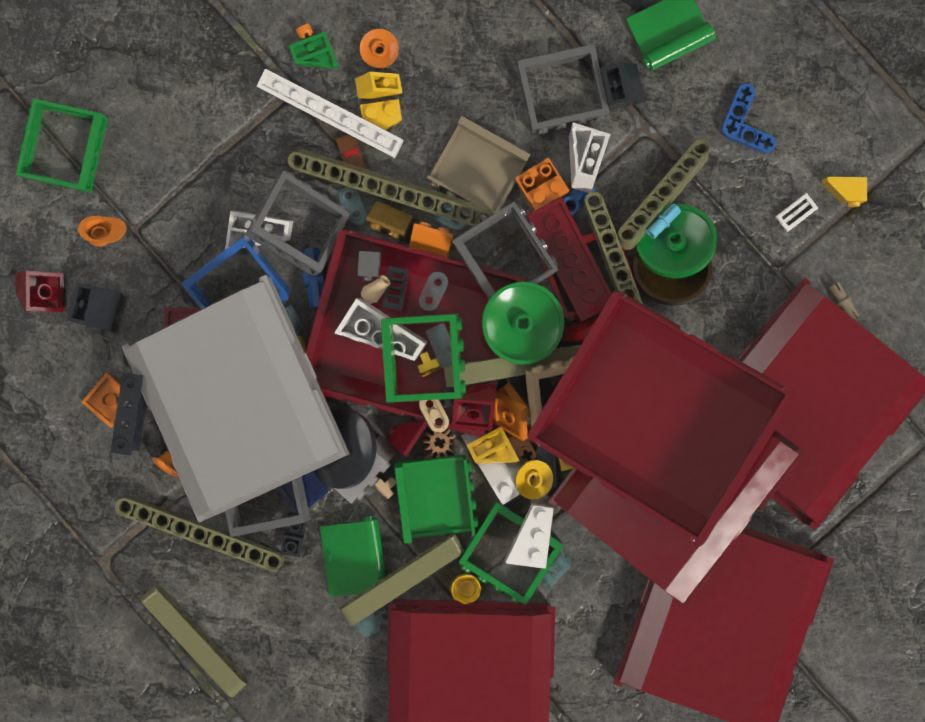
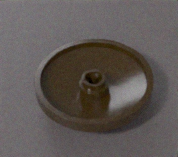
(670, 290)

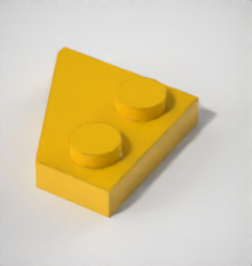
(382, 114)
(493, 448)

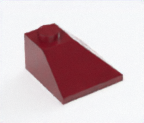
(40, 291)
(475, 408)
(406, 435)

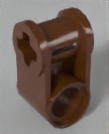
(519, 446)

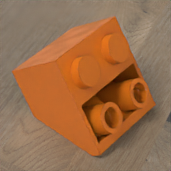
(541, 185)
(430, 239)

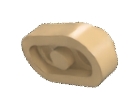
(433, 413)

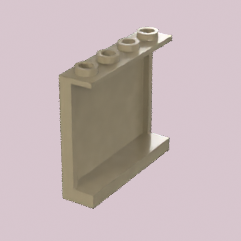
(478, 166)

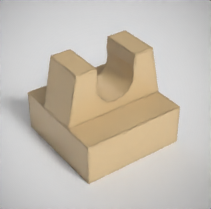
(384, 488)

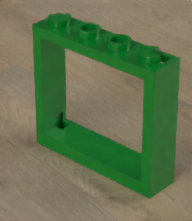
(92, 153)
(390, 365)
(485, 577)

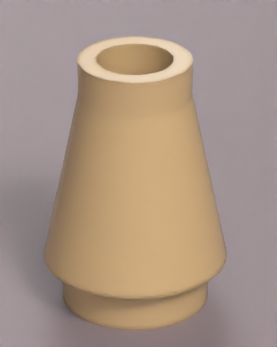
(374, 290)

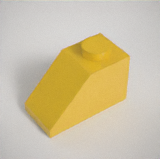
(378, 85)
(847, 189)

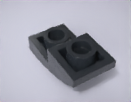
(293, 538)

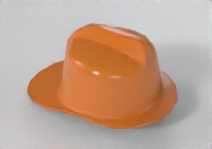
(101, 230)
(164, 463)

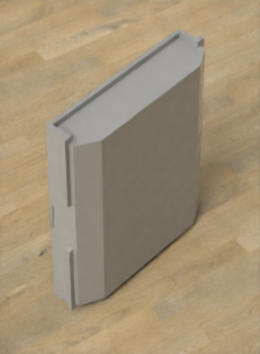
(236, 400)

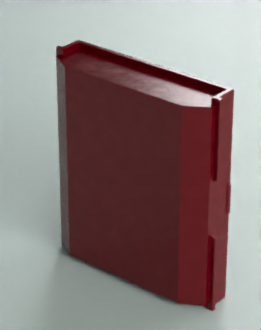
(356, 369)
(845, 400)
(660, 416)
(659, 550)
(737, 635)
(469, 661)

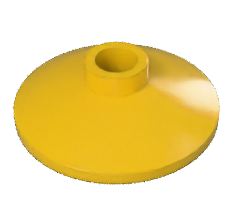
(541, 483)

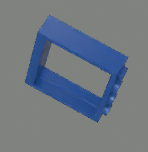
(199, 296)

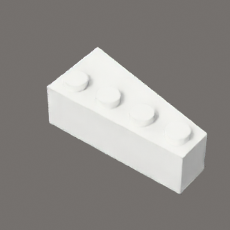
(364, 325)

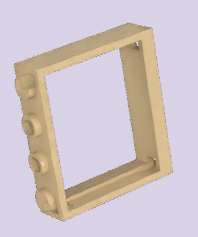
(532, 380)

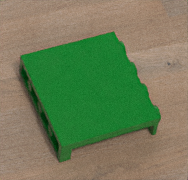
(435, 496)

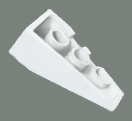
(499, 475)

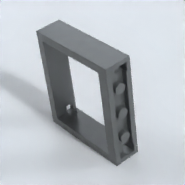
(556, 59)
(529, 230)
(281, 248)
(236, 528)

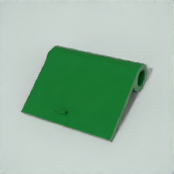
(669, 31)
(352, 556)

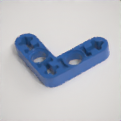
(740, 128)

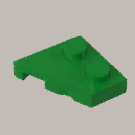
(314, 52)

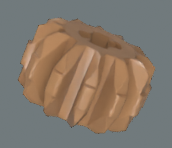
(441, 435)

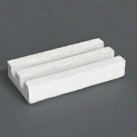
(782, 223)

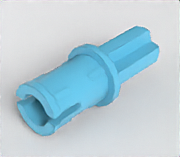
(663, 221)

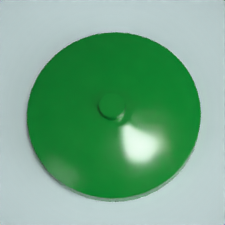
(681, 247)
(523, 323)

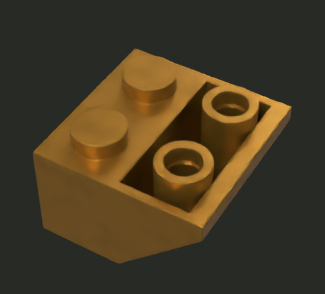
(389, 220)

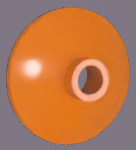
(379, 39)

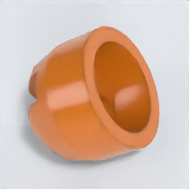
(304, 30)

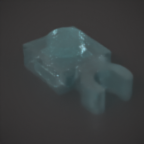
(371, 624)

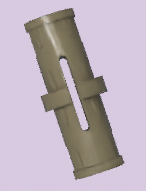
(843, 300)

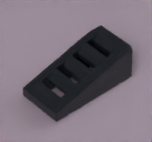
(393, 270)

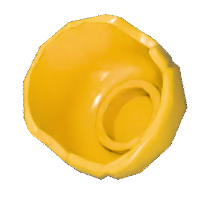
(465, 588)

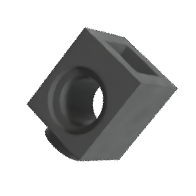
(369, 265)

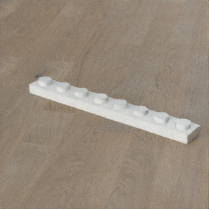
(330, 113)

